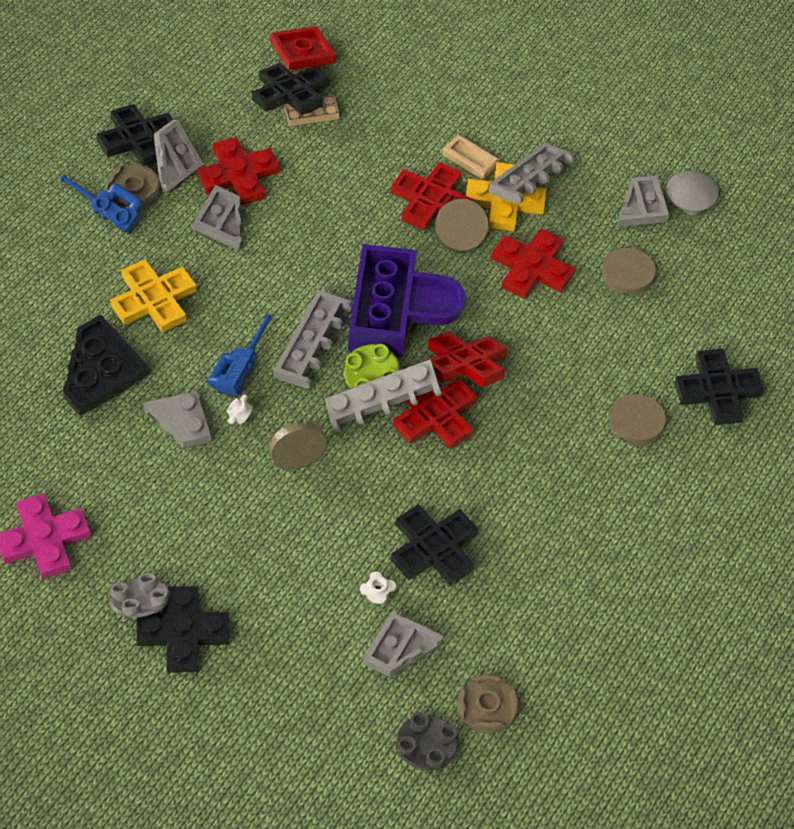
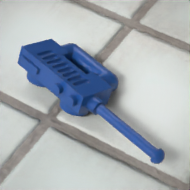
(105, 204)
(241, 365)

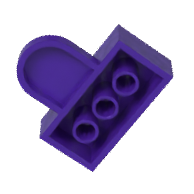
(393, 294)

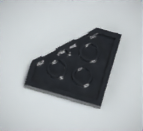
(100, 366)

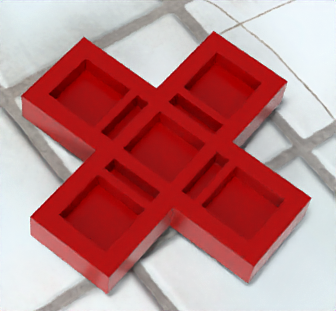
(238, 170)
(428, 194)
(533, 263)
(472, 359)
(438, 415)

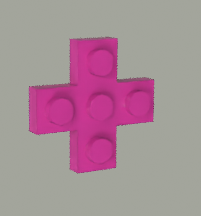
(43, 536)

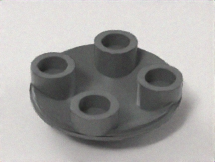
(427, 742)

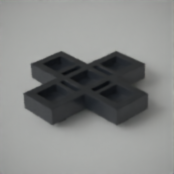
(295, 89)
(132, 134)
(719, 386)
(434, 544)
(183, 629)

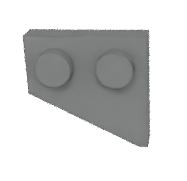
(220, 217)

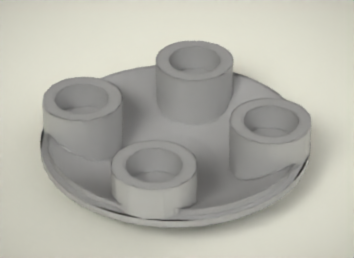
(692, 192)
(139, 596)

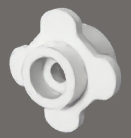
(239, 410)
(377, 595)

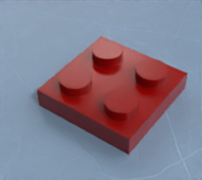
(302, 48)

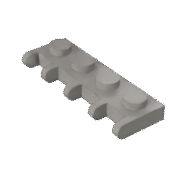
(528, 171)
(309, 338)
(382, 394)

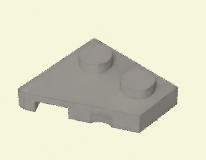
(174, 155)
(643, 203)
(181, 417)
(400, 644)

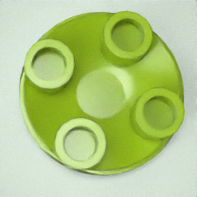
(369, 364)

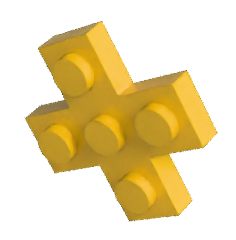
(504, 212)
(153, 295)

